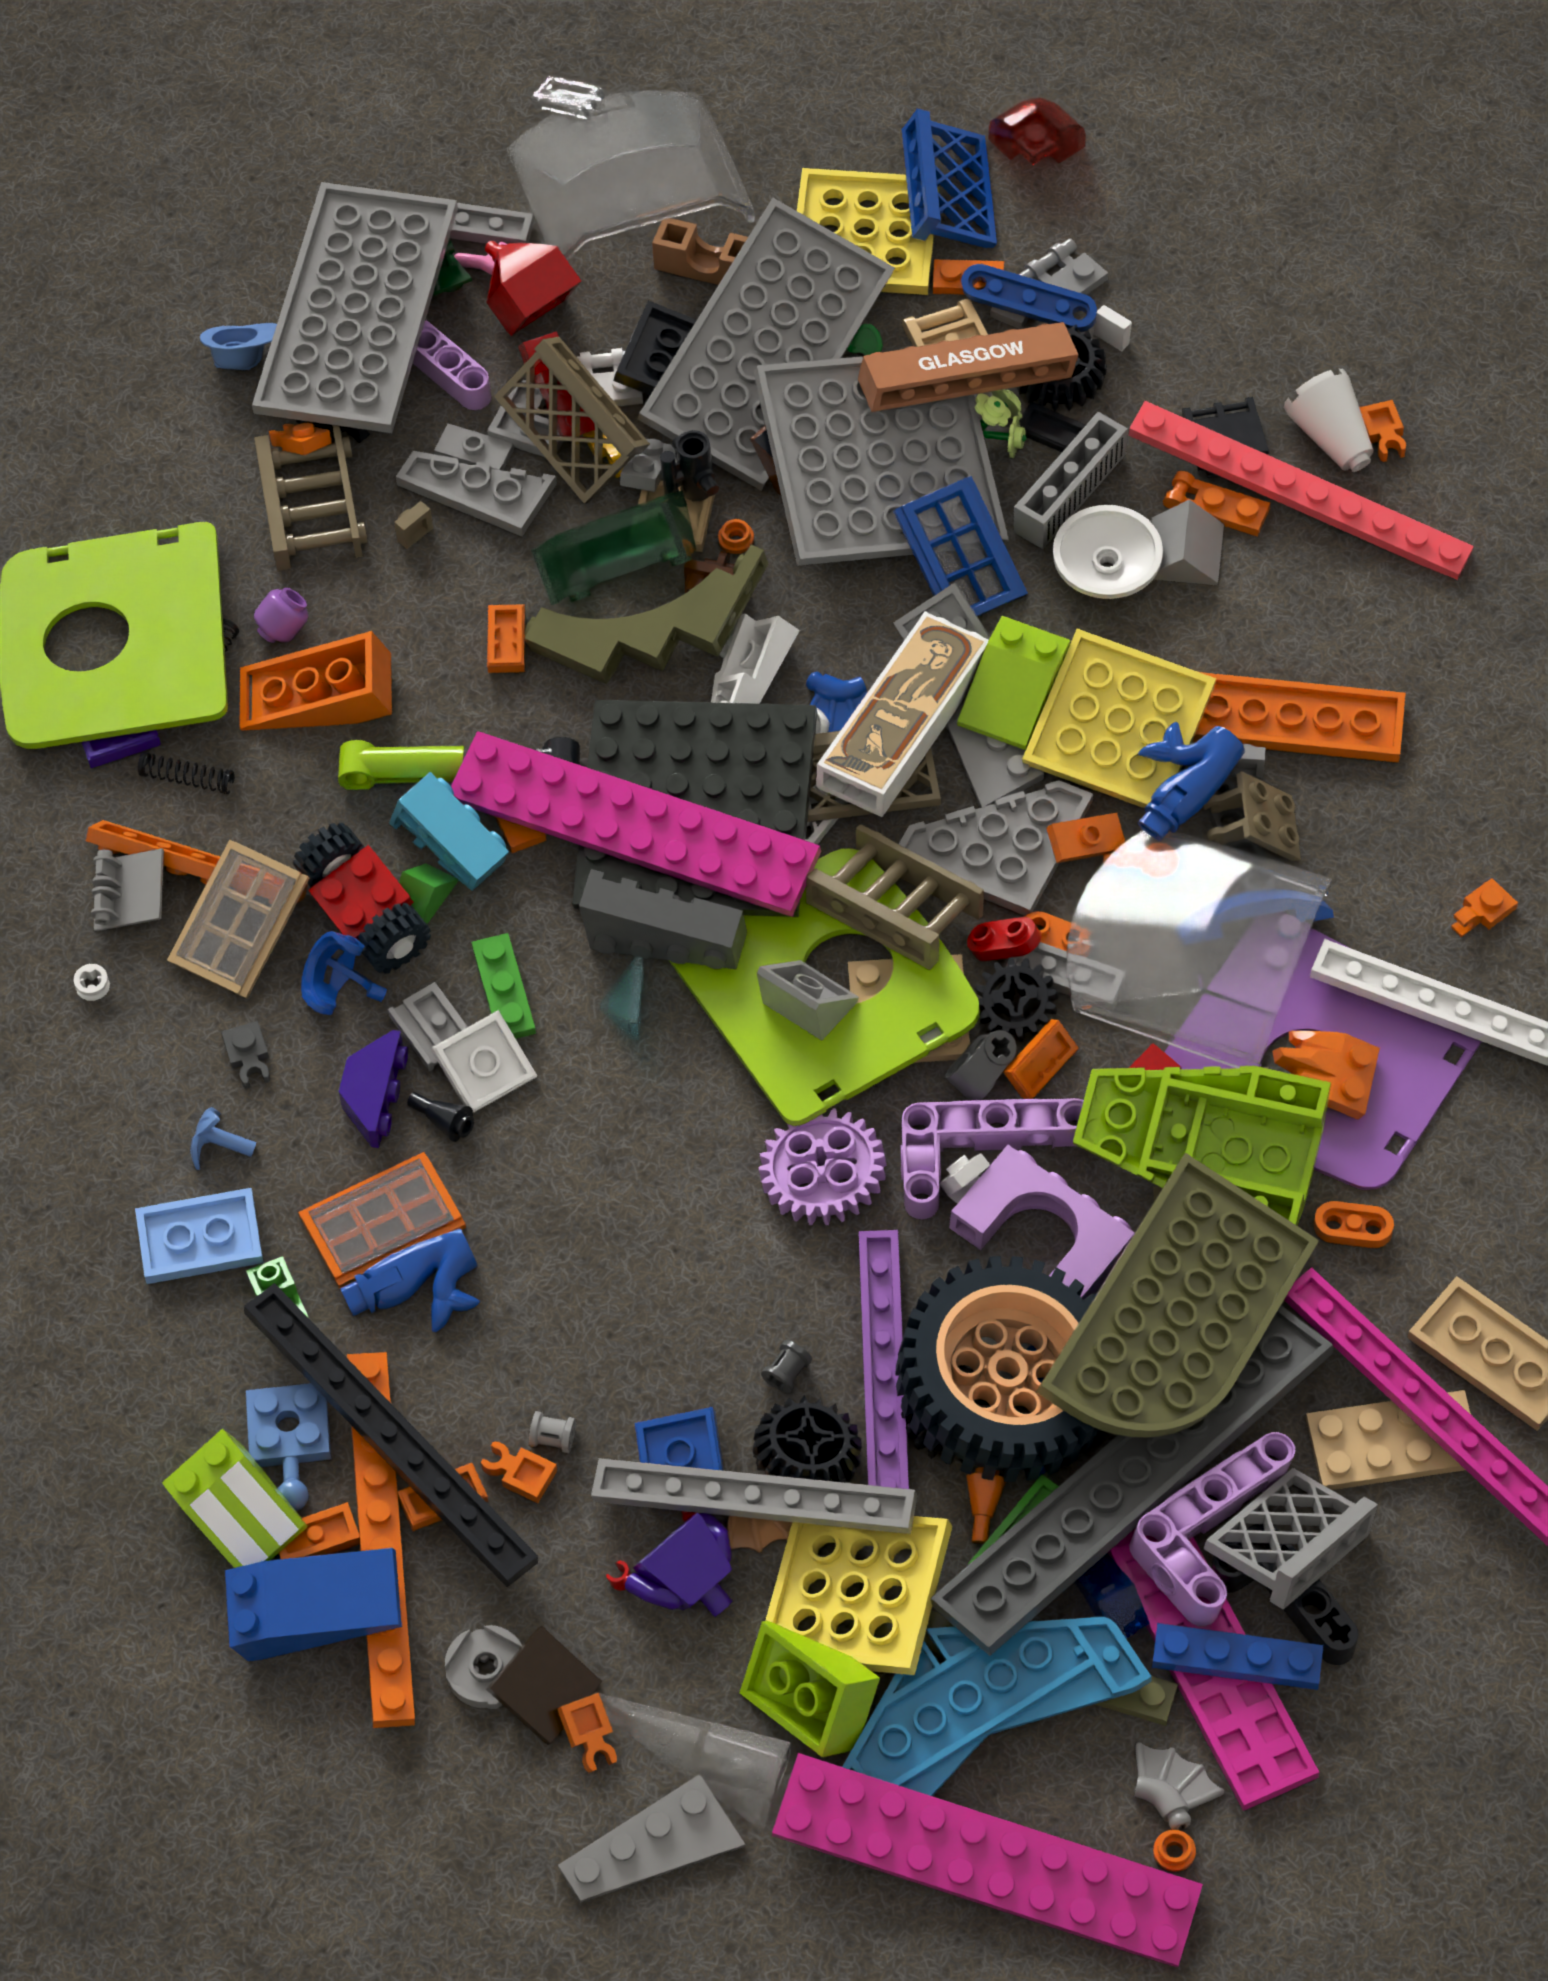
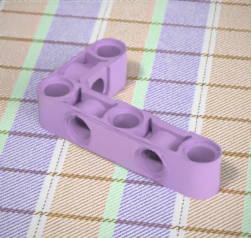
(968, 1125)
(1173, 1560)

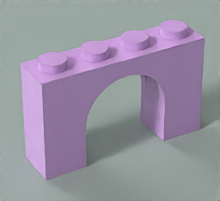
(1019, 1184)

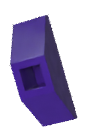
(371, 1085)

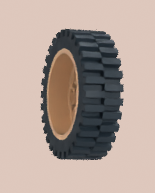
(947, 1331)

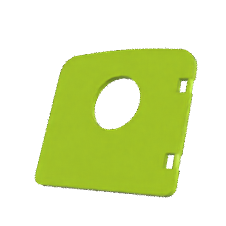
(174, 650)
(868, 1042)

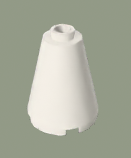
(1332, 419)

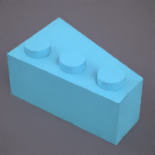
(450, 831)

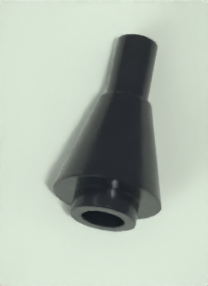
(449, 1118)

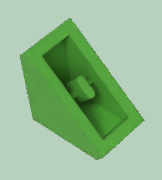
(427, 888)

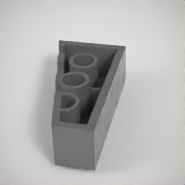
(660, 924)

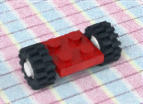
(362, 897)

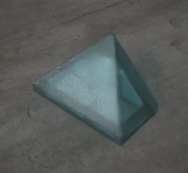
(625, 999)

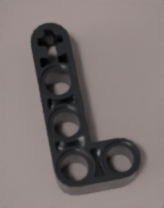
(1312, 1626)

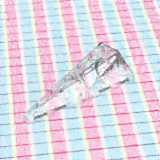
(735, 1764)

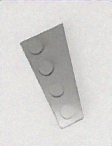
(489, 494)
(990, 765)
(662, 1838)

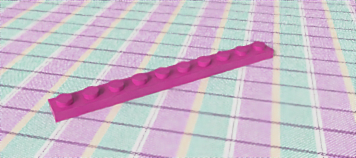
(1422, 1400)

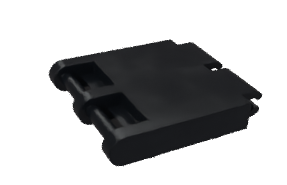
(1239, 426)

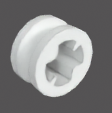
(92, 992)

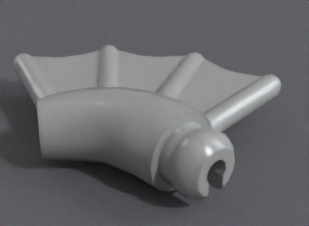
(1172, 1784)

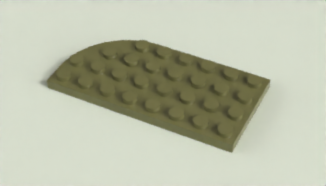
(1179, 1309)

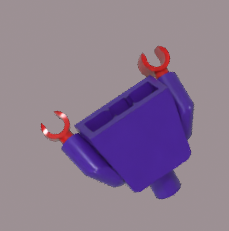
(683, 1567)

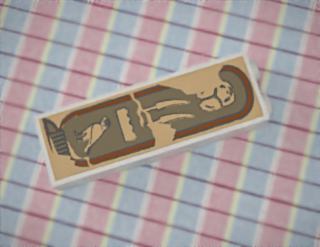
(901, 715)

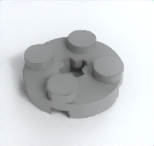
(467, 1651)

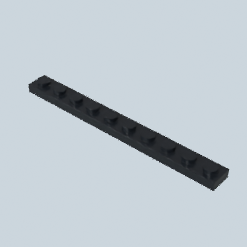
(391, 1435)

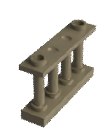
(282, 516)
(889, 925)

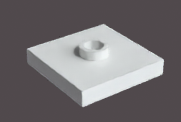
(484, 1062)

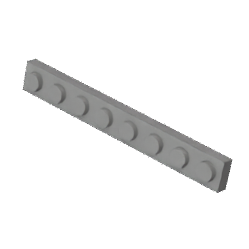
(755, 1496)

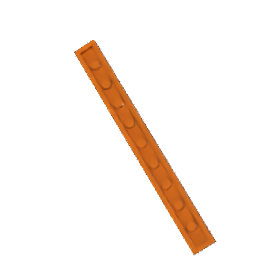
(380, 1529)

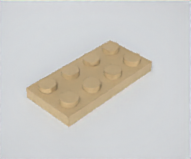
(1488, 1350)
(1375, 1445)

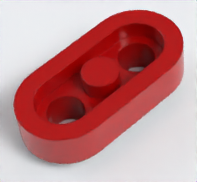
(1004, 939)

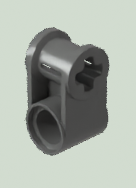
(982, 1064)

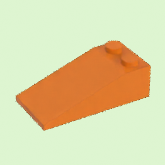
(319, 686)

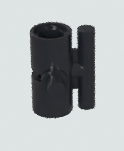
(693, 467)

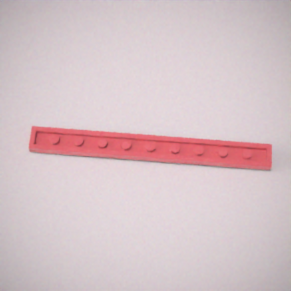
(1300, 490)

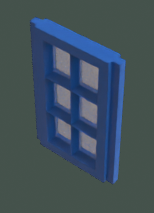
(961, 545)

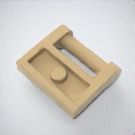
(966, 328)

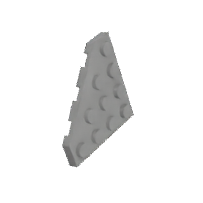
(1003, 843)

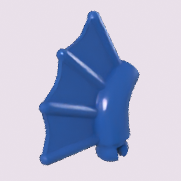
(836, 697)

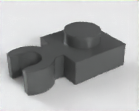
(246, 1049)

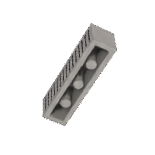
(1070, 480)

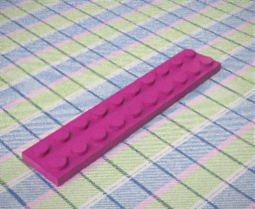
(635, 823)
(987, 1860)

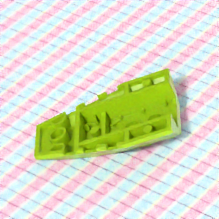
(1240, 1122)

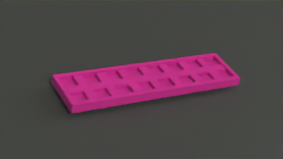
(1237, 1717)

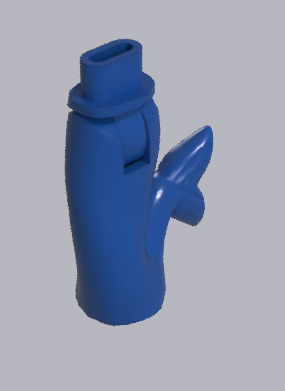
(1189, 790)
(405, 1271)

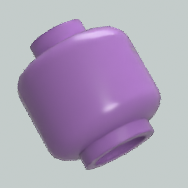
(281, 615)

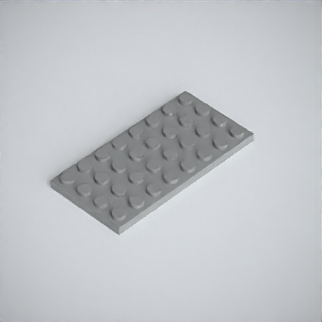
(783, 300)
(355, 307)

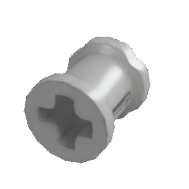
(552, 1432)

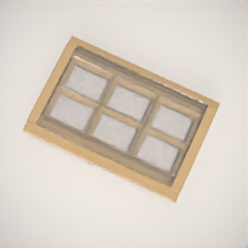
(238, 919)

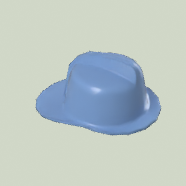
(238, 345)

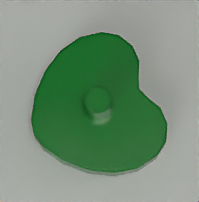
(866, 340)

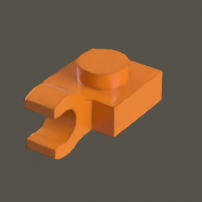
(1484, 905)

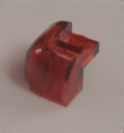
(1037, 130)

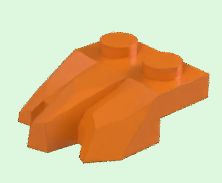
(1334, 1059)

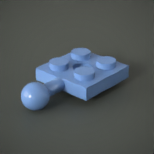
(304, 1444)

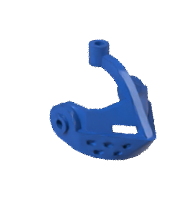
(315, 991)

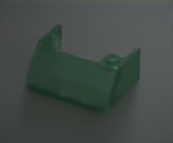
(615, 546)

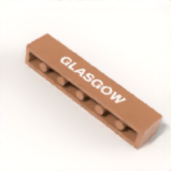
(967, 366)

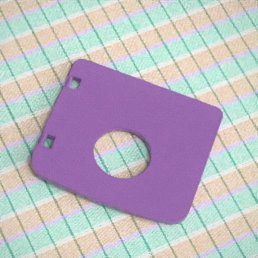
(1407, 1080)

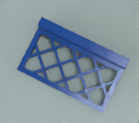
(925, 178)

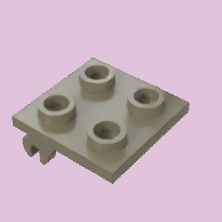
(1267, 819)

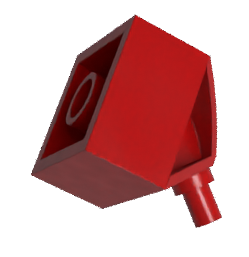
(527, 282)

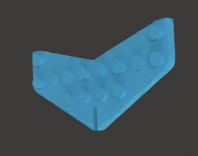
(949, 1708)

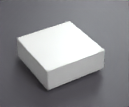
(1112, 328)

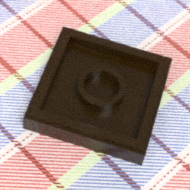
(540, 1681)

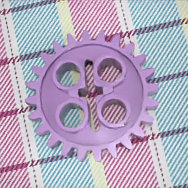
(824, 1193)

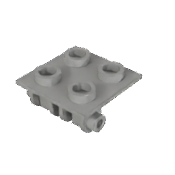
(127, 888)

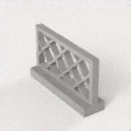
(1316, 1552)

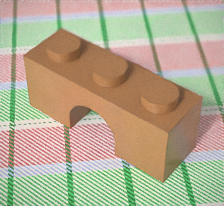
(683, 253)

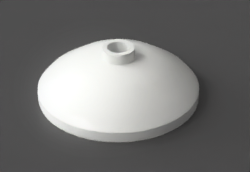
(1107, 536)

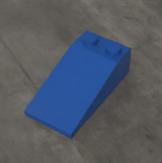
(311, 1601)

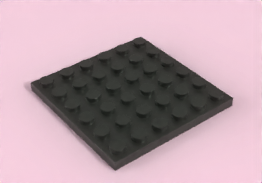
(716, 755)

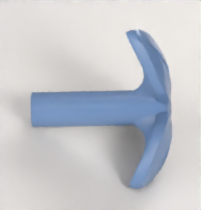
(208, 1133)

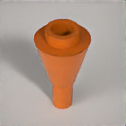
(984, 1499)

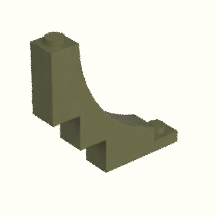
(699, 618)

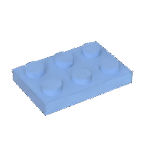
(199, 1235)

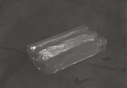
(564, 101)

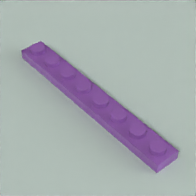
(881, 1343)

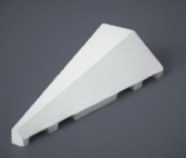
(752, 659)

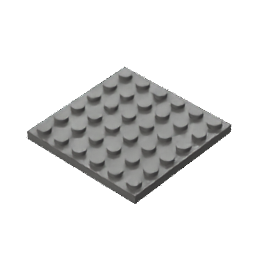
(853, 467)

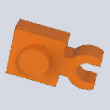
(1384, 427)
(300, 438)
(524, 1474)
(585, 1724)

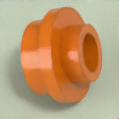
(735, 528)
(1179, 1839)

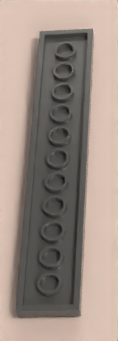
(1113, 1492)

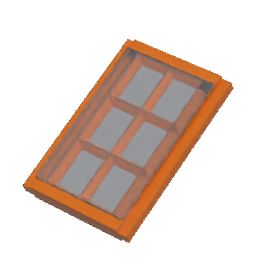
(380, 1217)

